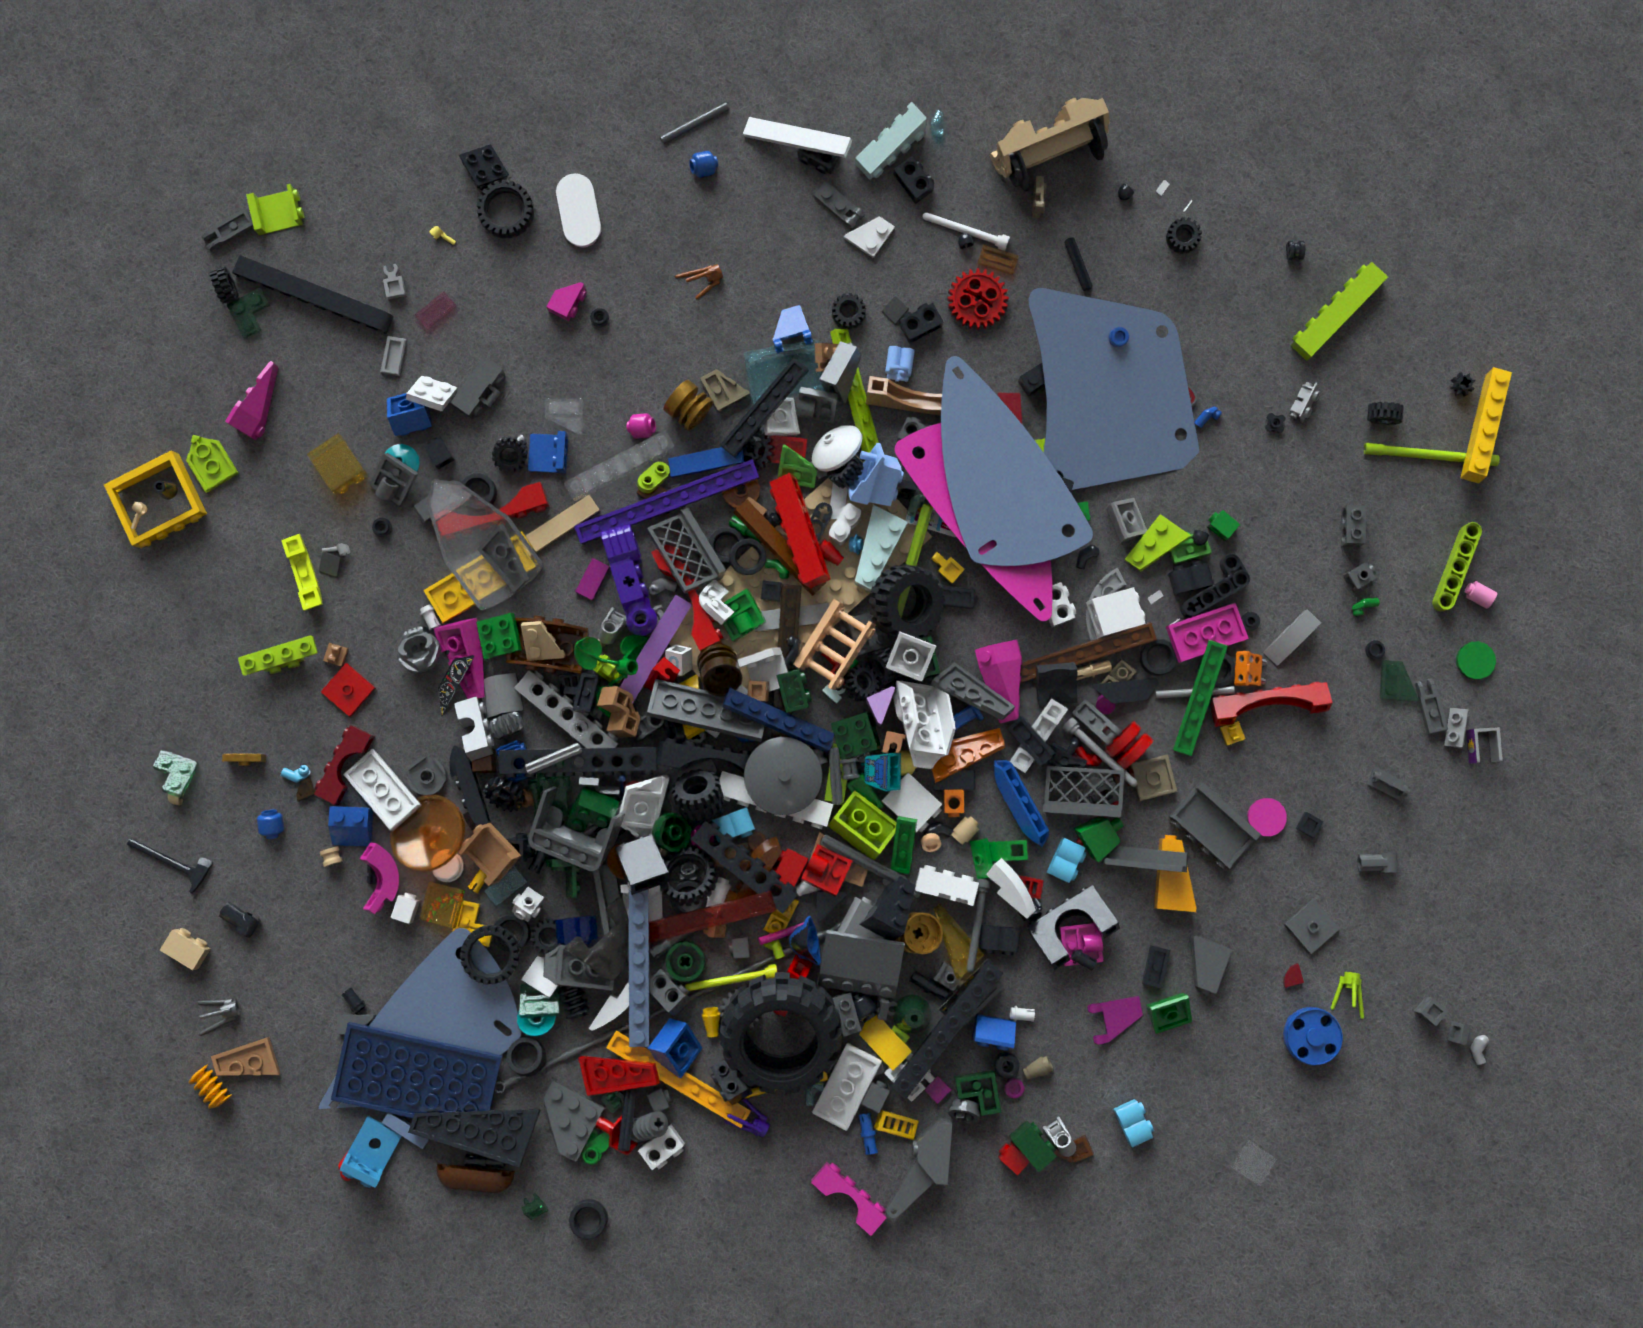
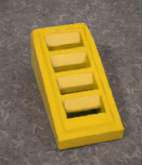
(880, 1122)

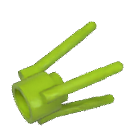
(1351, 981)

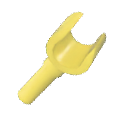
(437, 232)

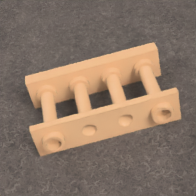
(826, 627)

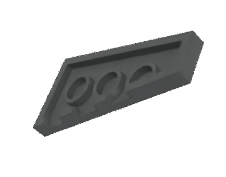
(969, 689)

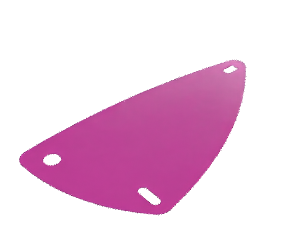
(928, 473)

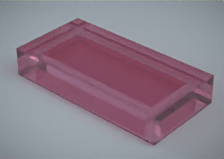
(435, 310)

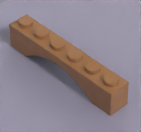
(891, 395)

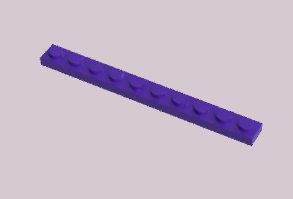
(668, 501)

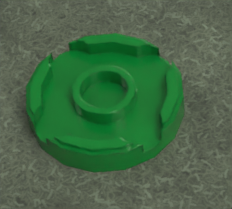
(1476, 660)

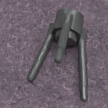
(229, 1010)

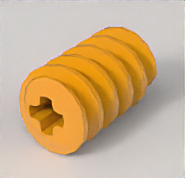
(209, 1087)

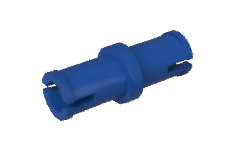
(868, 1133)

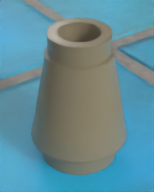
(1038, 1068)

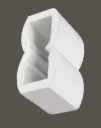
(847, 520)

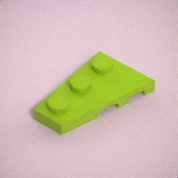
(1157, 541)

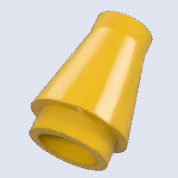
(711, 1020)

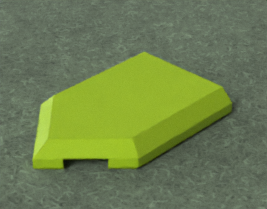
(210, 462)

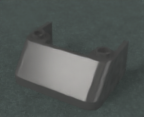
(566, 844)

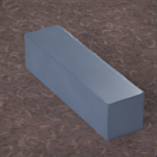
(402, 1127)

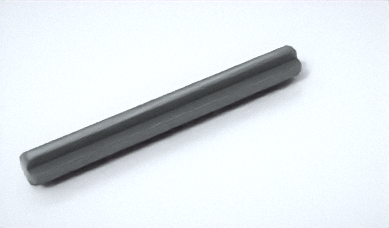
(860, 859)

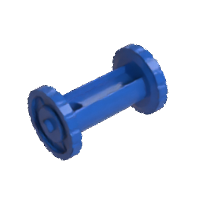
(966, 715)

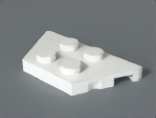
(643, 805)

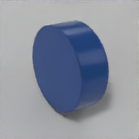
(1118, 336)

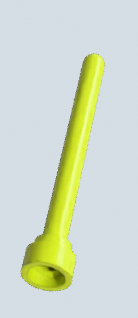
(769, 973)

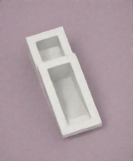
(1012, 888)
(612, 1008)

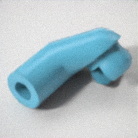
(297, 775)

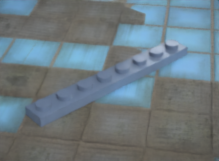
(639, 970)

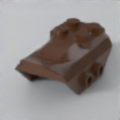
(566, 638)

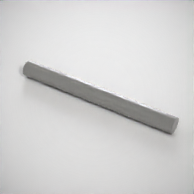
(1187, 692)

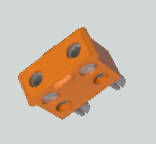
(1248, 669)

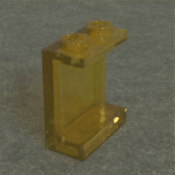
(337, 464)

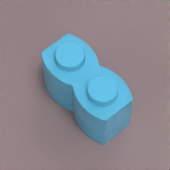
(735, 824)
(1066, 860)
(1133, 1122)

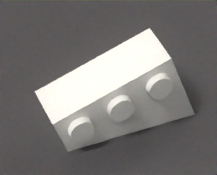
(946, 885)

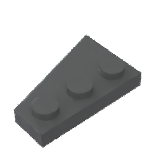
(503, 558)

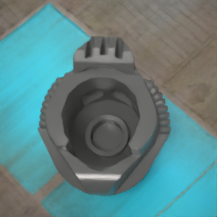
(418, 651)

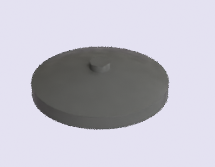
(782, 776)

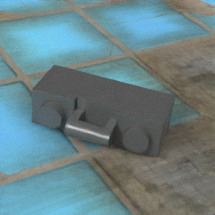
(477, 386)

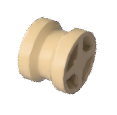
(331, 856)

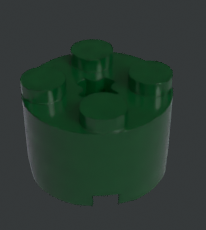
(685, 972)

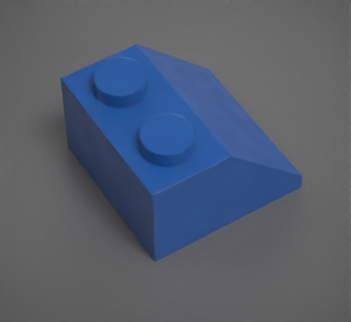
(407, 415)
(350, 825)
(675, 1047)

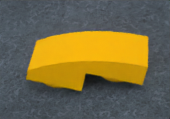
(779, 921)

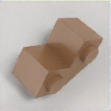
(623, 718)

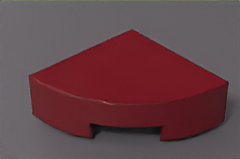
(1293, 976)

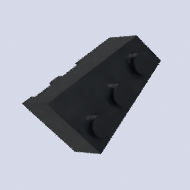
(891, 911)

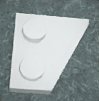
(870, 236)

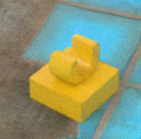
(1232, 733)

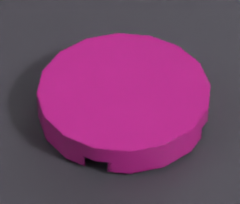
(1267, 816)

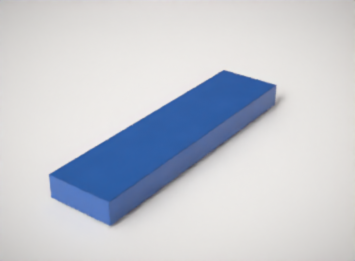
(702, 462)

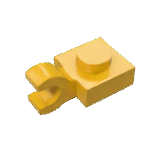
(949, 568)

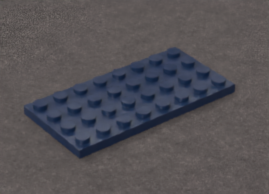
(412, 1073)

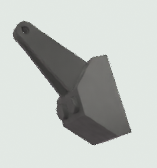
(929, 1166)

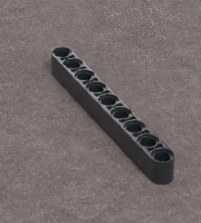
(312, 293)

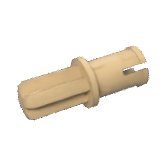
(1093, 669)

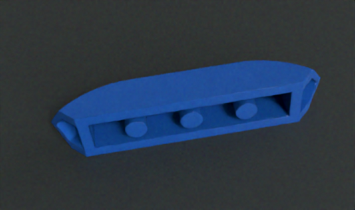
(1020, 802)

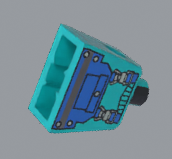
(882, 771)

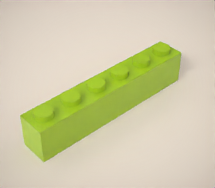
(1341, 308)

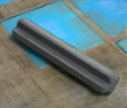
(835, 776)

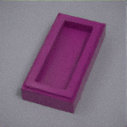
(592, 579)

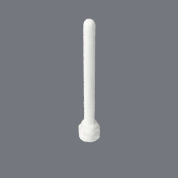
(1000, 241)

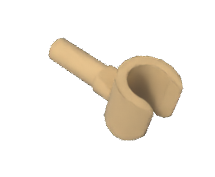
(140, 510)

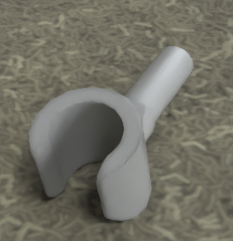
(341, 548)

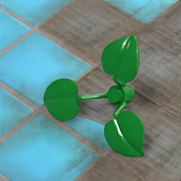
(588, 652)

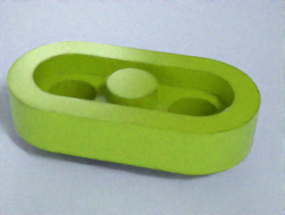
(654, 476)

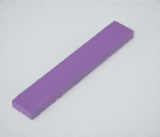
(656, 644)

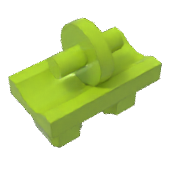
(607, 670)

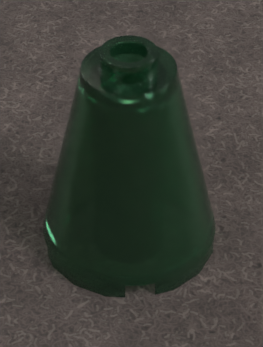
(909, 1006)

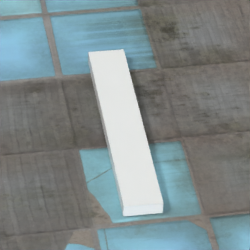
(797, 137)

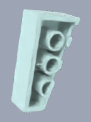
(892, 142)
(880, 541)

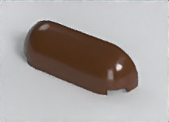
(474, 1178)

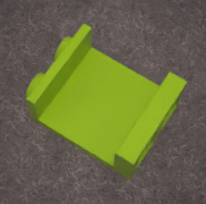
(275, 211)

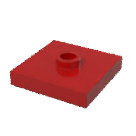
(348, 689)

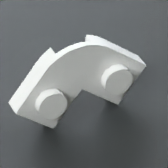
(711, 602)

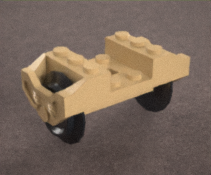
(1076, 125)

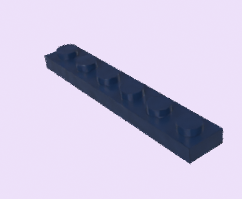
(778, 720)

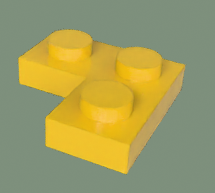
(468, 918)

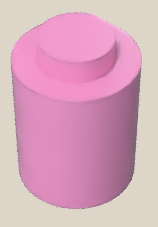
(1480, 594)

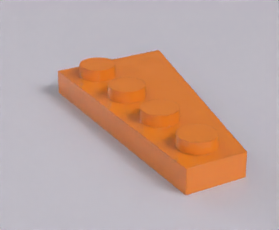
(967, 751)

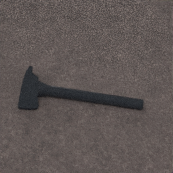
(196, 874)

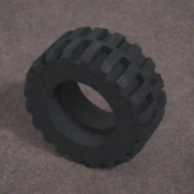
(887, 593)

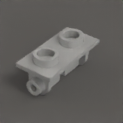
(1308, 394)
(1456, 727)

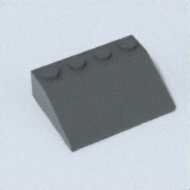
(861, 964)

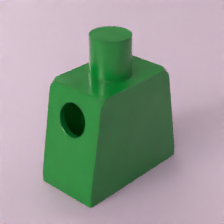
(1099, 836)

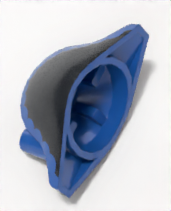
(805, 942)

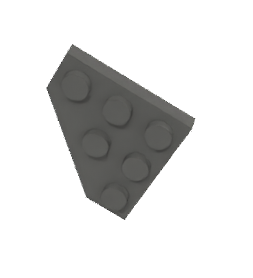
(571, 1119)

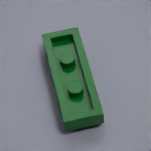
(904, 844)

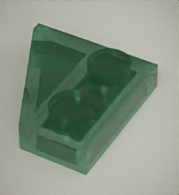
(1396, 682)

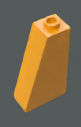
(1173, 887)

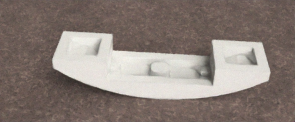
(1044, 726)

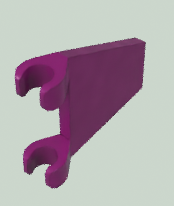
(1117, 1016)

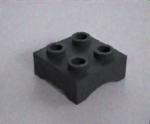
(1056, 682)

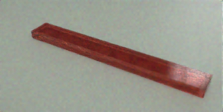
(711, 916)

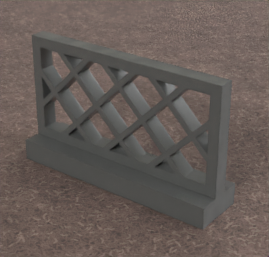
(701, 547)
(1084, 808)

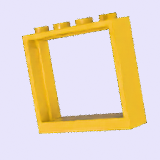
(142, 472)

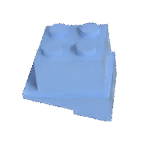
(878, 478)

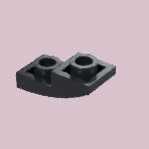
(958, 781)

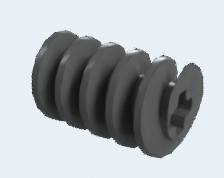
(649, 1126)

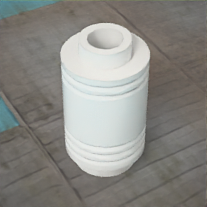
(719, 894)

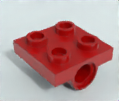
(826, 870)

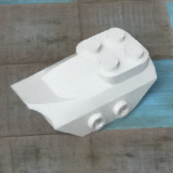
(926, 721)

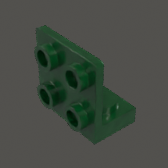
(793, 690)
(856, 735)
(571, 870)

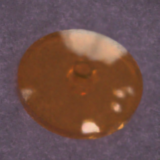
(429, 835)

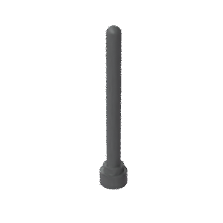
(983, 889)

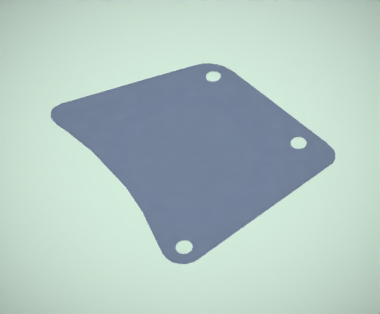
(1107, 404)

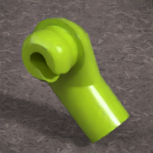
(776, 947)

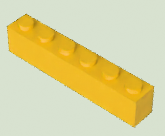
(1486, 425)

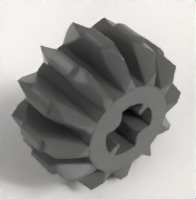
(506, 725)

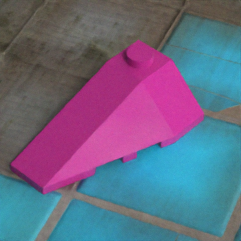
(252, 413)
(463, 640)
(1001, 672)

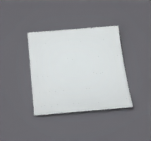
(535, 978)

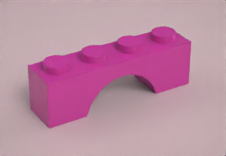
(830, 1181)

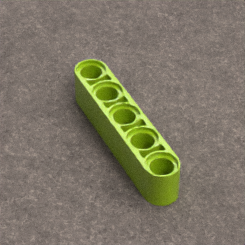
(1463, 561)

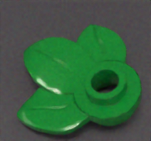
(596, 1143)

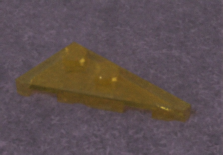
(956, 942)

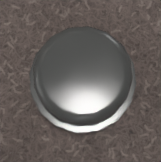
(964, 1111)

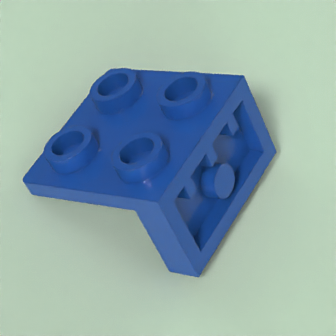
(548, 453)

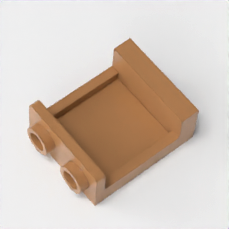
(490, 852)

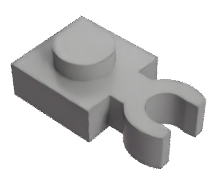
(394, 284)

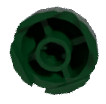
(671, 832)

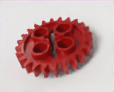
(986, 284)

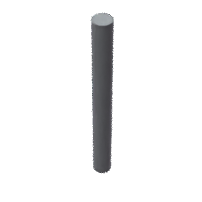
(695, 122)

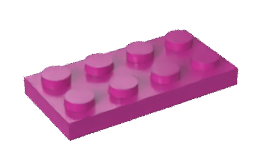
(1219, 625)

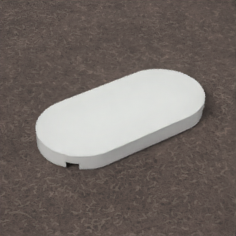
(578, 210)

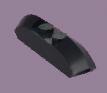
(467, 781)

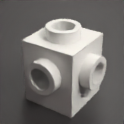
(527, 904)

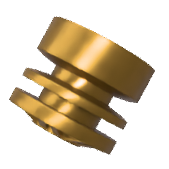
(691, 407)
(928, 936)

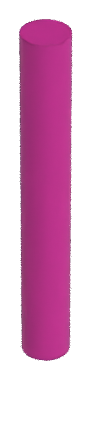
(778, 935)

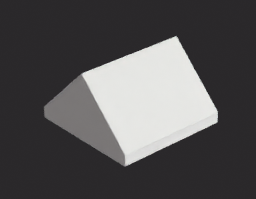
(910, 656)

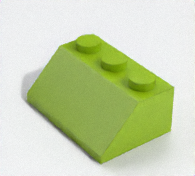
(863, 825)

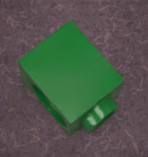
(1222, 525)

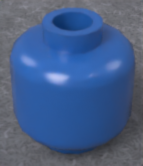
(703, 164)
(270, 823)

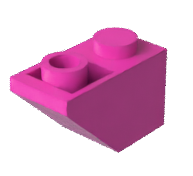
(565, 300)

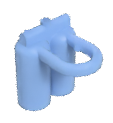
(899, 363)

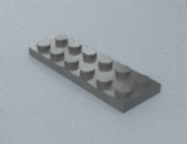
(700, 710)

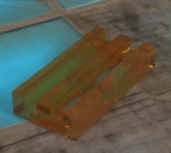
(995, 266)

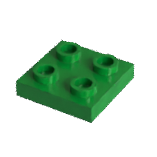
(745, 616)
(499, 636)

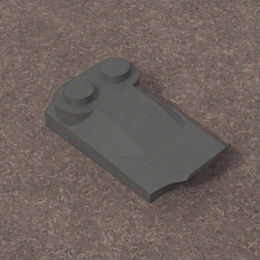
(566, 970)

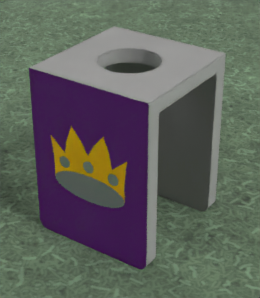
(1473, 745)

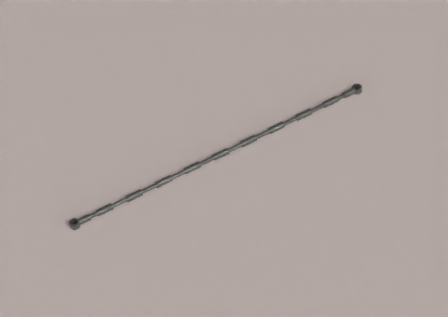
(607, 1036)

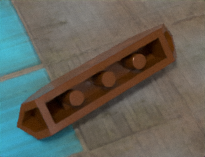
(768, 853)

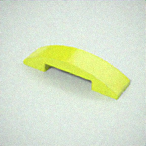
(303, 571)

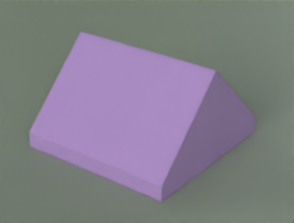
(879, 704)

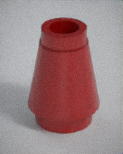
(830, 552)

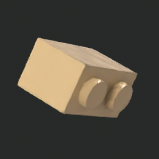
(185, 949)

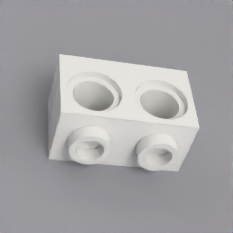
(1062, 603)
(660, 1145)

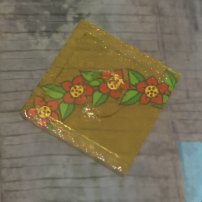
(442, 904)

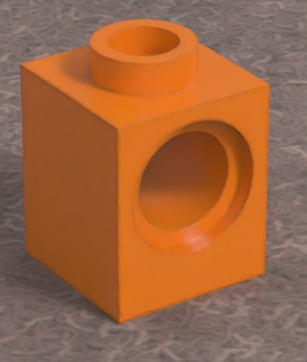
(959, 795)

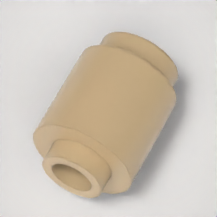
(965, 830)

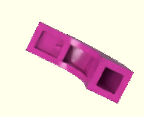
(386, 874)

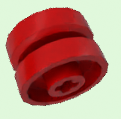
(1131, 747)

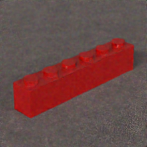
(799, 530)

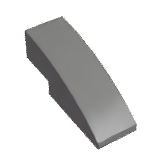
(1292, 637)

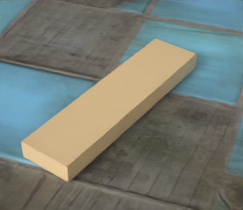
(562, 523)

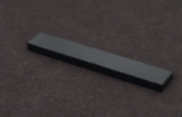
(764, 407)

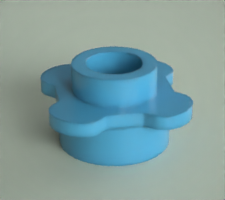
(856, 544)

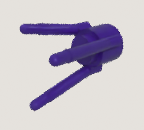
(757, 1127)

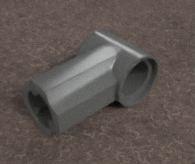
(1378, 862)

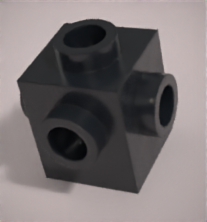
(521, 844)

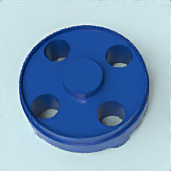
(1312, 1036)

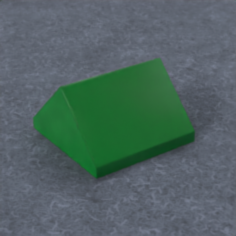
(1170, 1012)

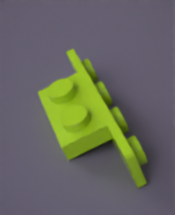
(279, 656)

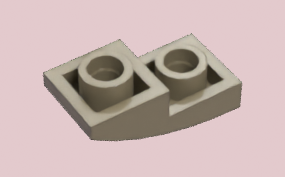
(1120, 673)

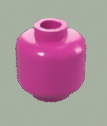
(641, 426)

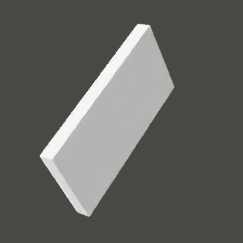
(382, 790)
(846, 1086)

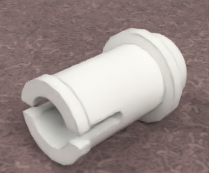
(430, 617)
(1022, 1014)

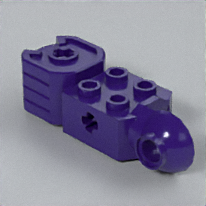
(623, 556)

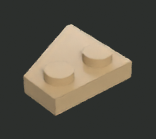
(539, 643)

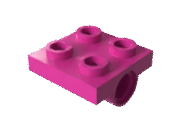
(1082, 937)

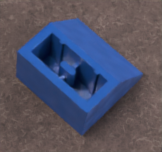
(994, 1031)

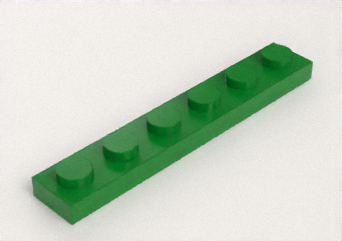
(1200, 697)

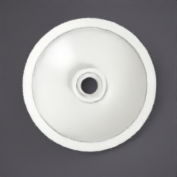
(836, 448)

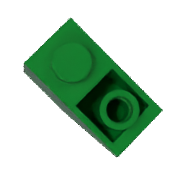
(1009, 850)

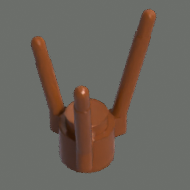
(712, 273)

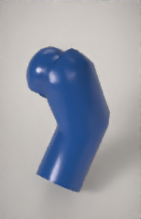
(1206, 414)

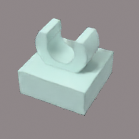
(834, 695)

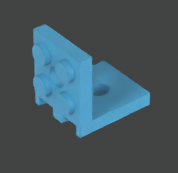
(368, 1162)

